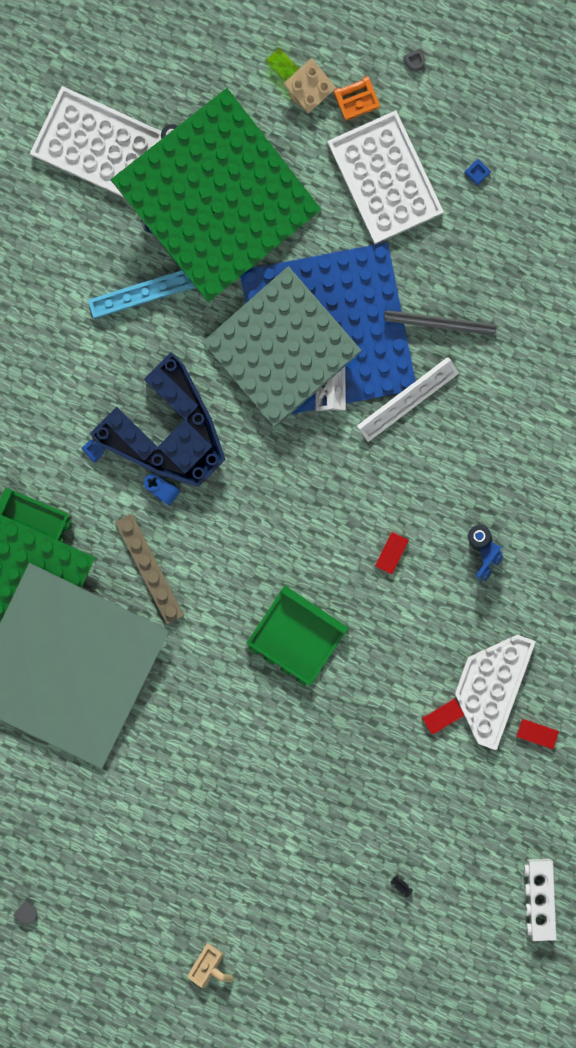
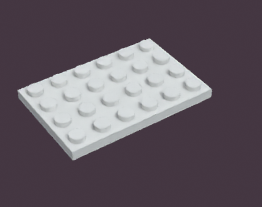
(91, 139)
(385, 177)

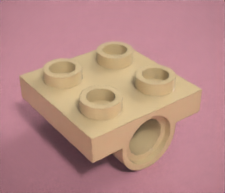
(309, 86)

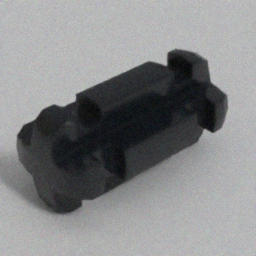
(401, 886)

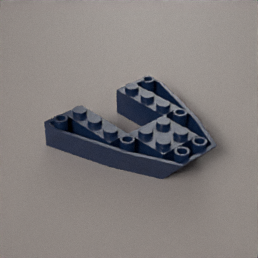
(189, 451)

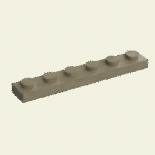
(149, 569)

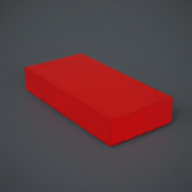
(391, 553)
(443, 716)
(537, 733)

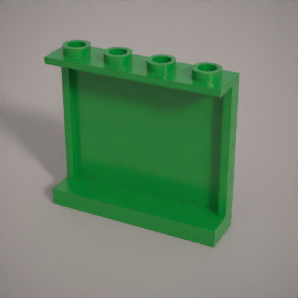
(34, 514)
(296, 636)

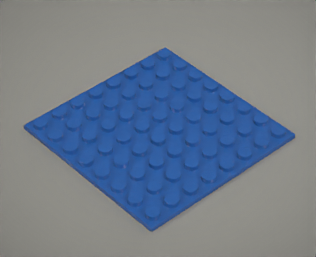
(356, 291)

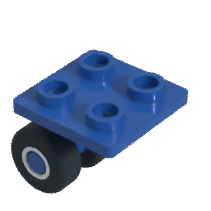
(481, 540)

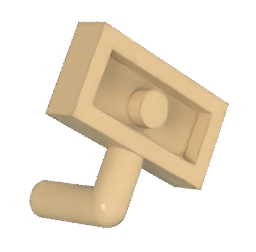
(206, 967)

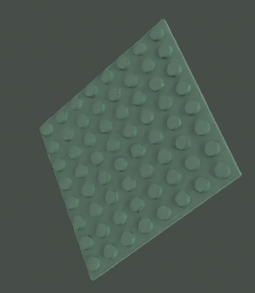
(72, 664)

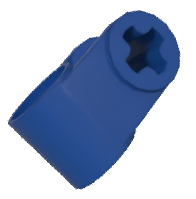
(164, 490)

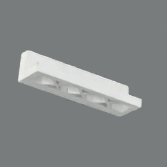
(334, 392)

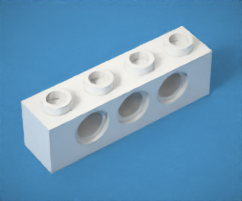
(547, 929)

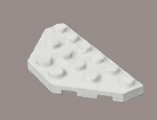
(491, 685)

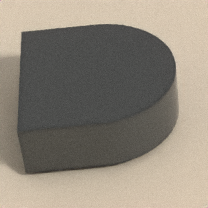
(415, 60)
(26, 913)

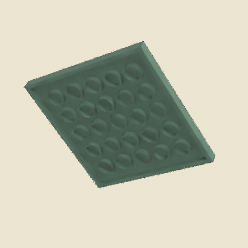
(282, 346)

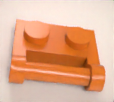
(357, 104)

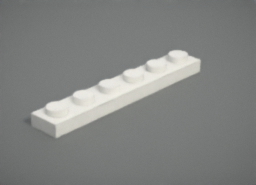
(407, 399)

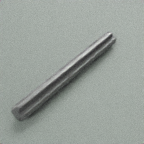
(439, 322)

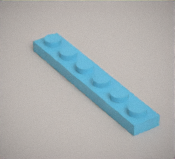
(139, 294)

